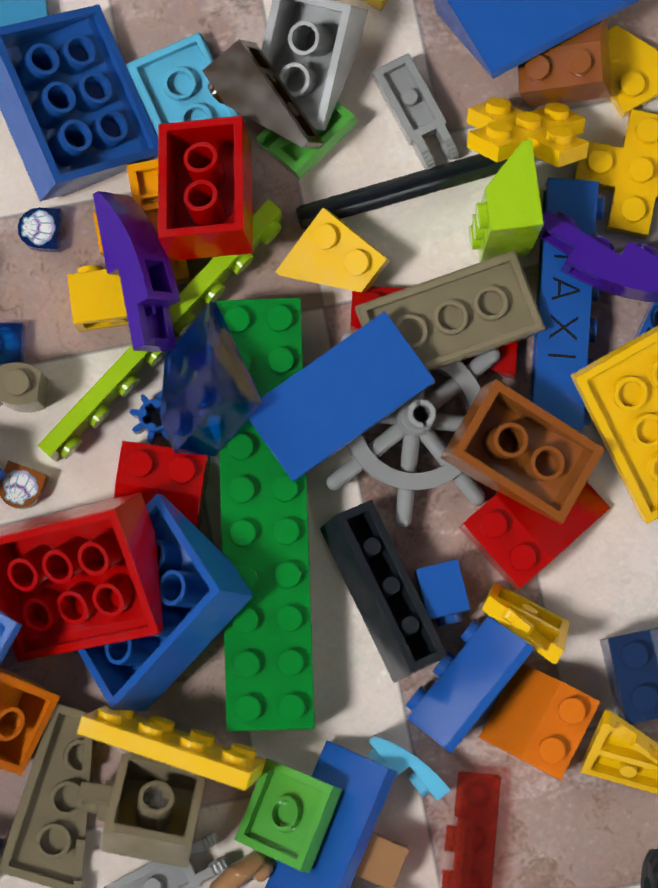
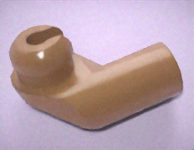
(238, 873)

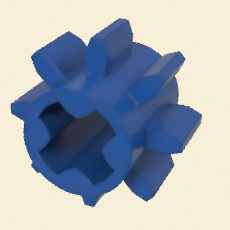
(144, 418)

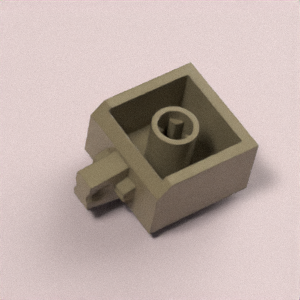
(126, 809)

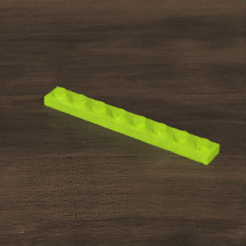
(122, 375)

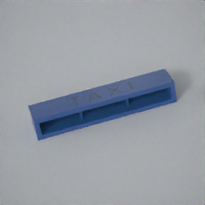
(564, 308)

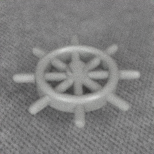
(416, 423)

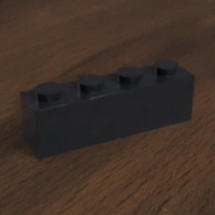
(383, 591)

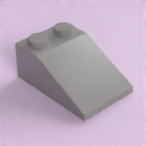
(313, 51)

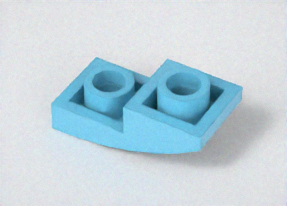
(399, 759)

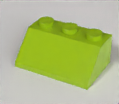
(509, 209)

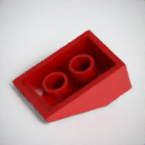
(164, 472)
(524, 541)

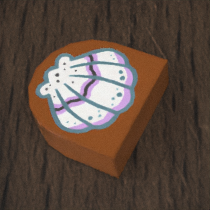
(22, 486)

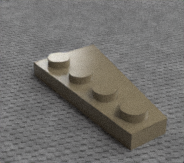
(48, 828)

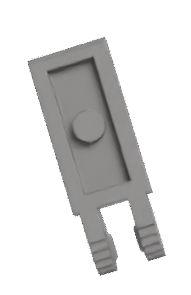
(414, 108)
(169, 876)

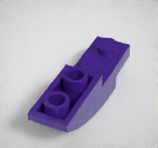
(598, 265)
(144, 269)

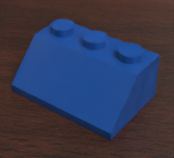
(467, 682)

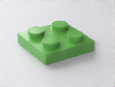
(288, 815)

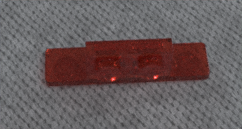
(473, 831)

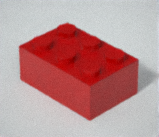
(205, 188)

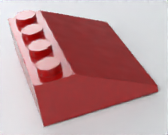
(81, 578)

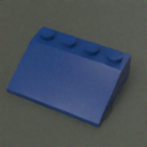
(513, 31)
(71, 102)
(197, 601)

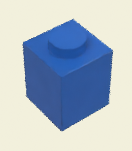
(443, 592)

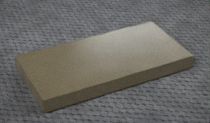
(462, 311)

